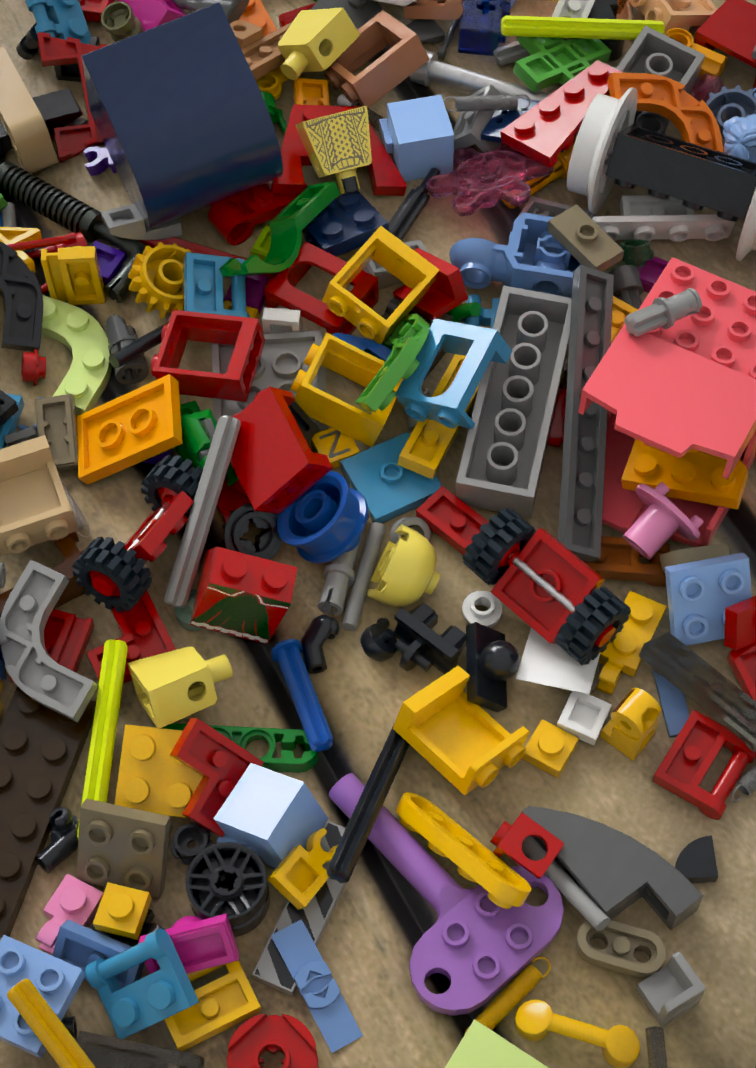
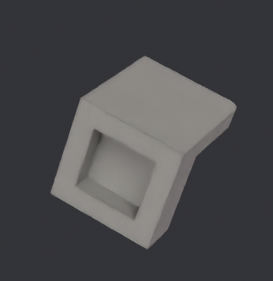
(671, 990)

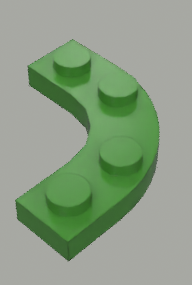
(401, 363)

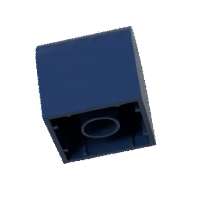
(182, 116)

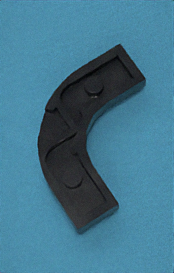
(21, 302)

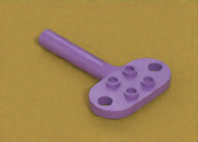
(473, 939)

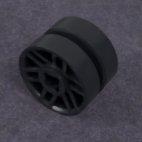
(234, 868)

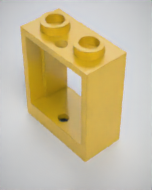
(396, 259)
(352, 364)

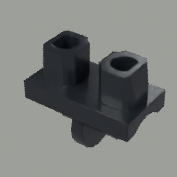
(424, 646)

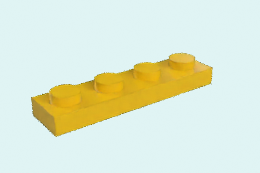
(430, 439)

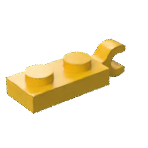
(624, 651)

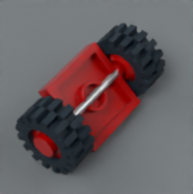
(116, 571)
(546, 585)

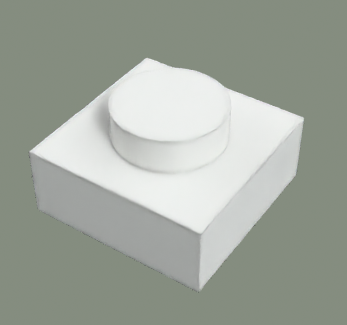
(281, 320)
(584, 716)

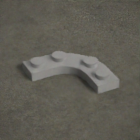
(24, 647)

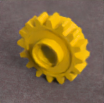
(159, 278)

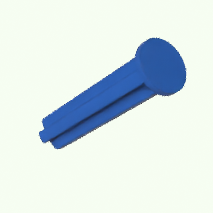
(303, 694)

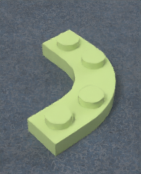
(90, 351)

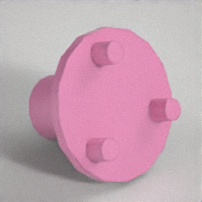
(659, 522)

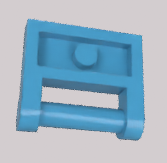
(205, 286)
(148, 998)

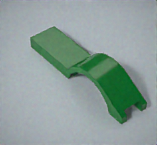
(286, 232)

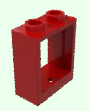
(211, 328)

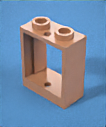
(386, 71)

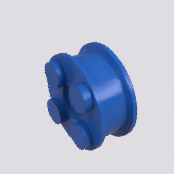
(324, 520)

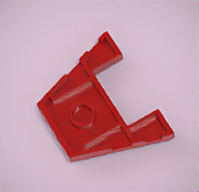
(55, 51)
(383, 173)

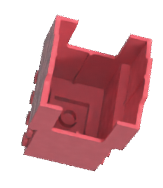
(680, 391)

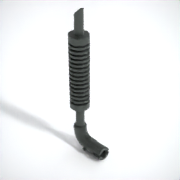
(71, 215)

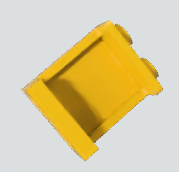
(458, 734)

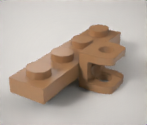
(260, 51)

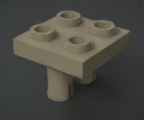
(123, 847)

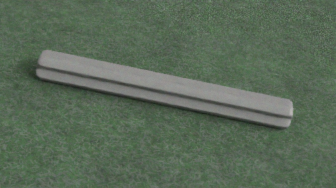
(202, 511)

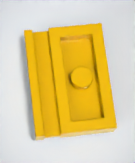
(74, 275)

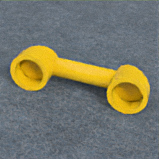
(618, 1043)

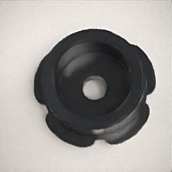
(186, 834)

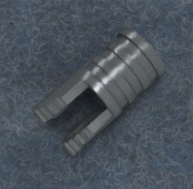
(119, 336)

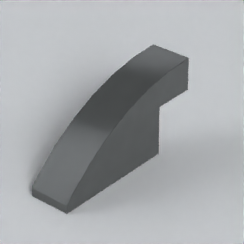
(617, 867)

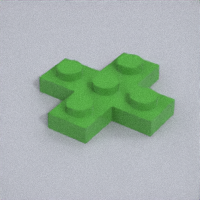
(557, 59)

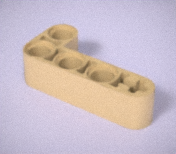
(23, 120)

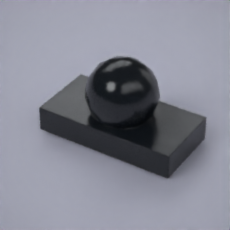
(489, 664)

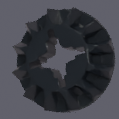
(266, 543)

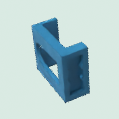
(478, 345)

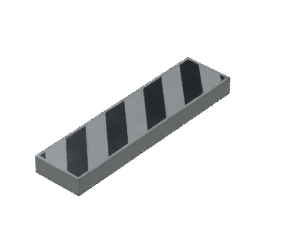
(271, 967)

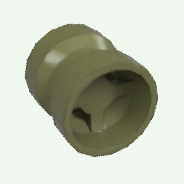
(120, 21)

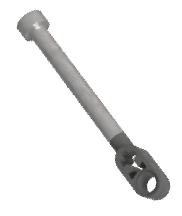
(472, 81)

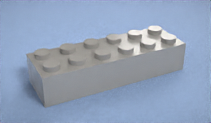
(516, 404)

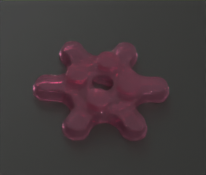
(486, 178)

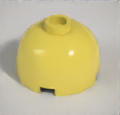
(405, 570)

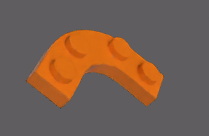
(667, 98)

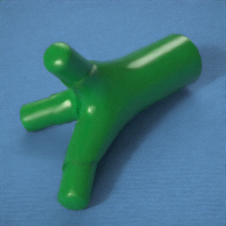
(465, 310)

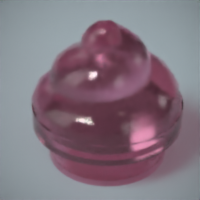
(706, 85)

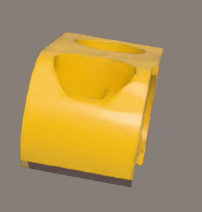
(632, 723)

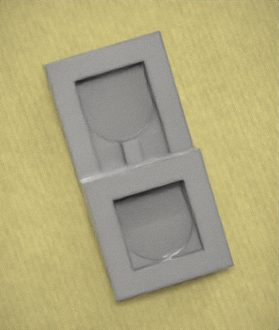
(129, 224)

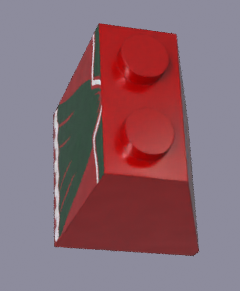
(242, 594)

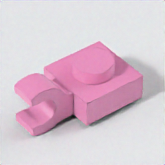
(72, 902)

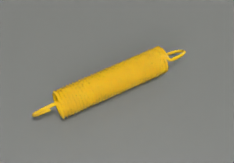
(511, 995)

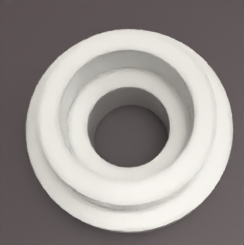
(488, 618)

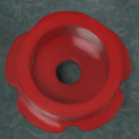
(33, 367)

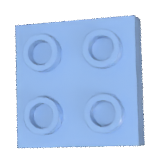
(701, 593)
(51, 976)

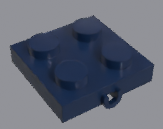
(344, 224)

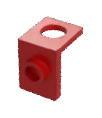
(510, 839)

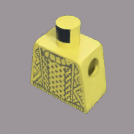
(338, 145)

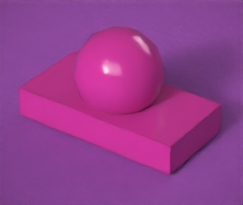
(200, 943)

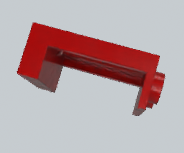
(282, 290)

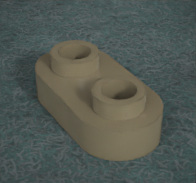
(693, 554)
(621, 944)

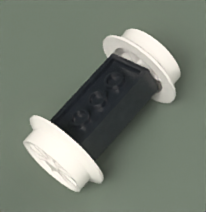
(624, 154)

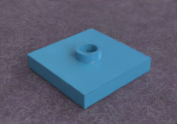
(384, 484)

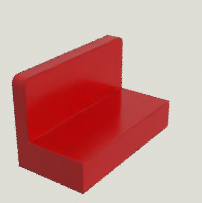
(445, 292)

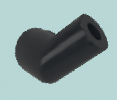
(313, 640)
(63, 837)

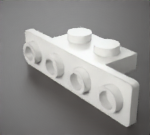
(658, 218)

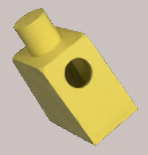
(315, 40)
(177, 683)

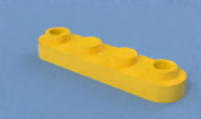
(473, 859)

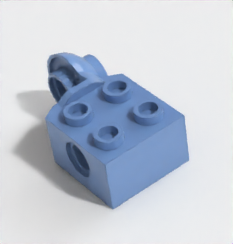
(528, 262)

